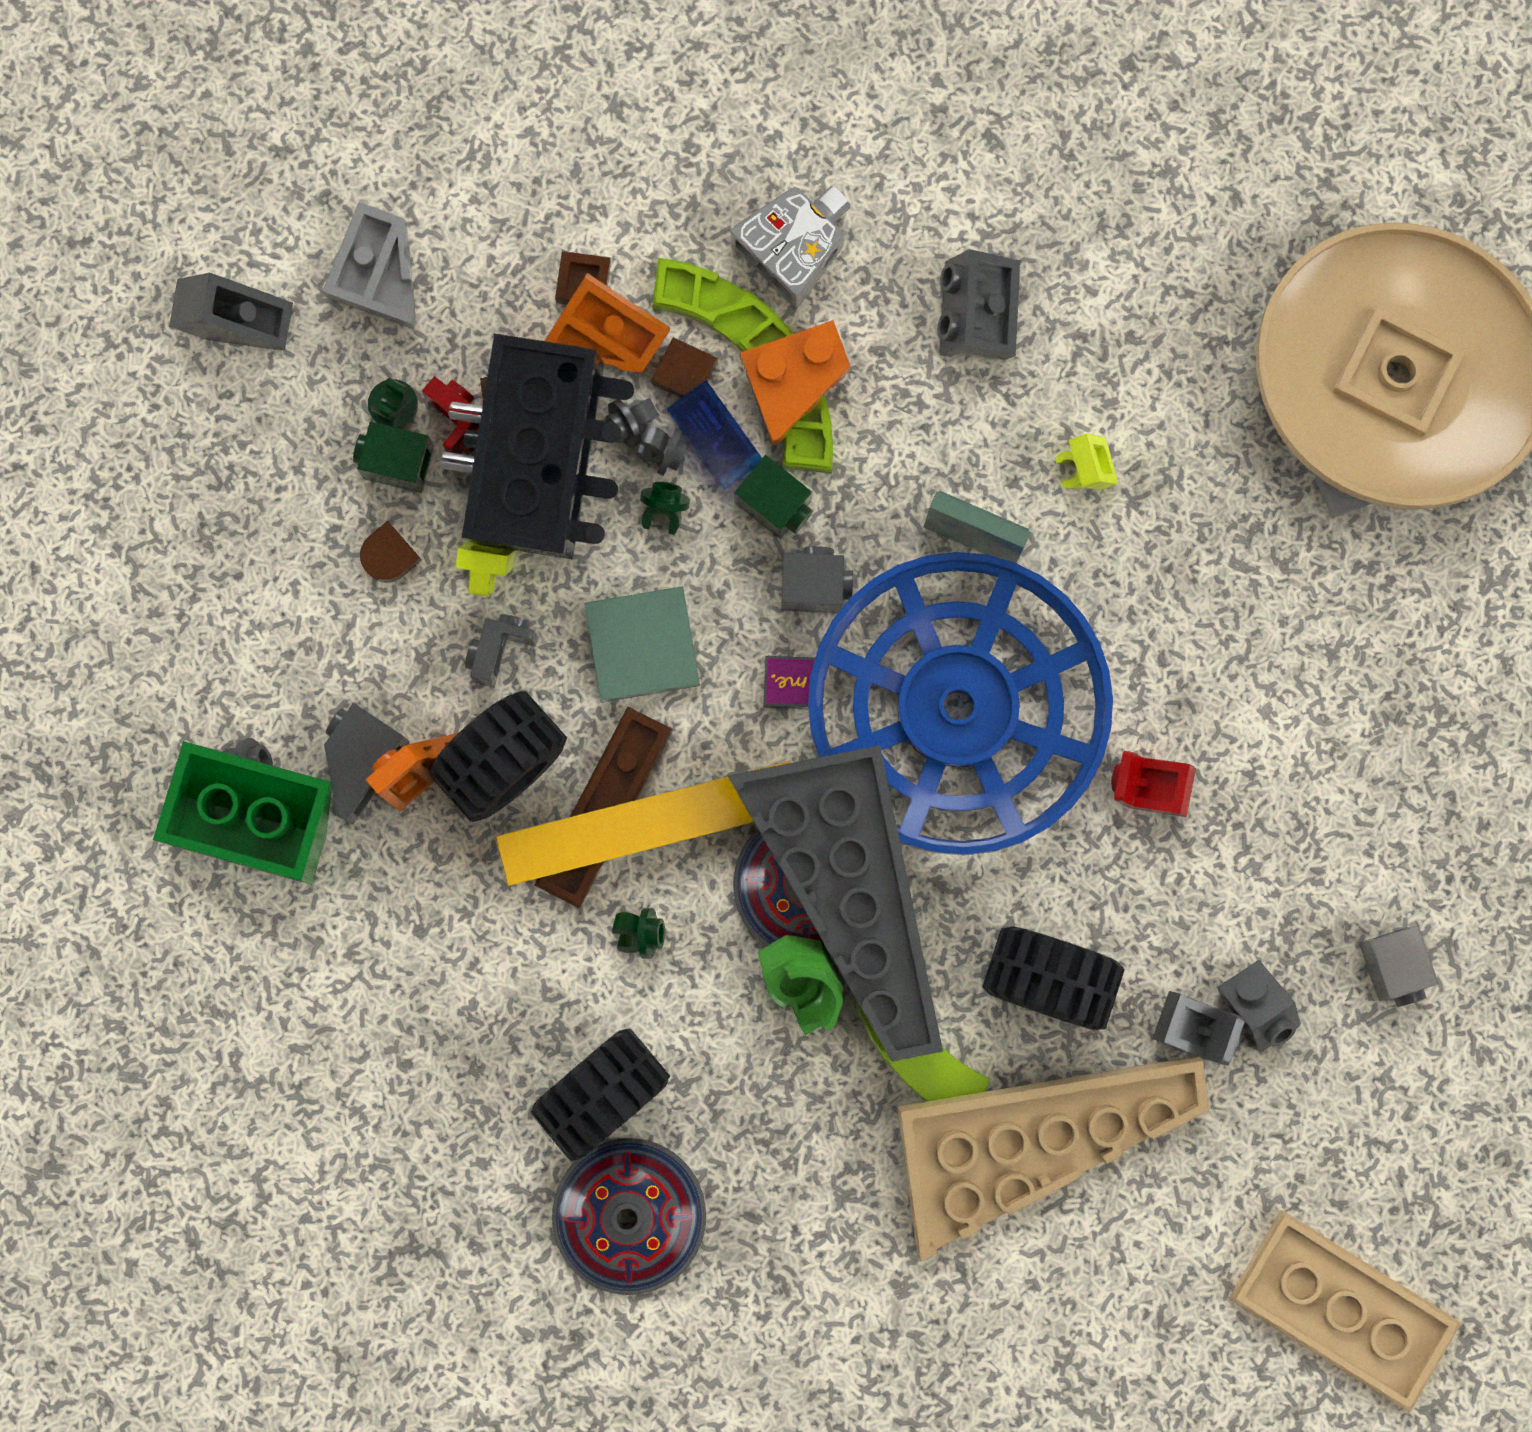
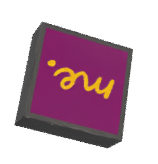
(787, 682)

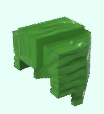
(805, 978)

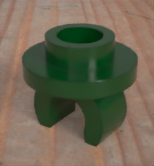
(393, 403)
(665, 499)
(639, 933)

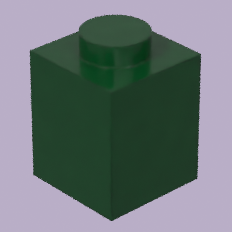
(393, 456)
(774, 498)

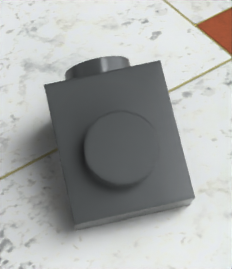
(486, 654)
(1263, 1003)
(1199, 1029)

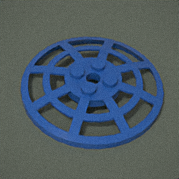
(979, 677)

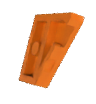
(794, 375)

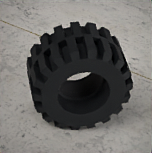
(498, 756)
(1053, 977)
(600, 1094)

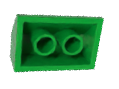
(246, 813)

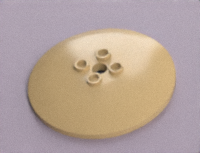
(1415, 302)

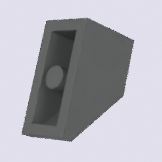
(230, 312)
(351, 751)

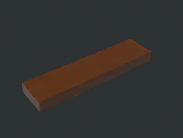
(615, 781)

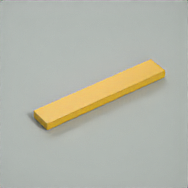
(621, 830)

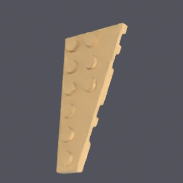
(1019, 1143)

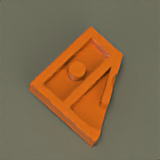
(611, 325)
(405, 773)

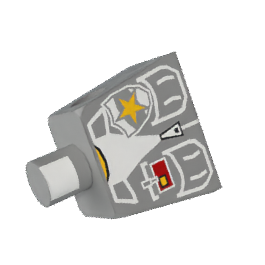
(793, 240)

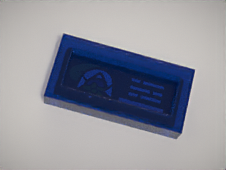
(714, 435)

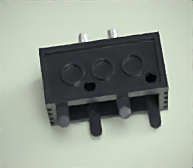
(536, 447)

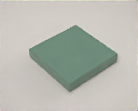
(976, 527)
(642, 644)

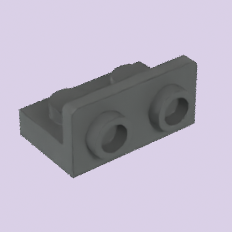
(979, 305)

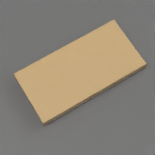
(1345, 1310)

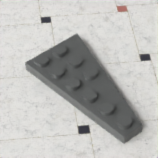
(844, 860)

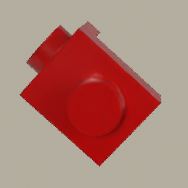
(440, 397)
(1153, 784)

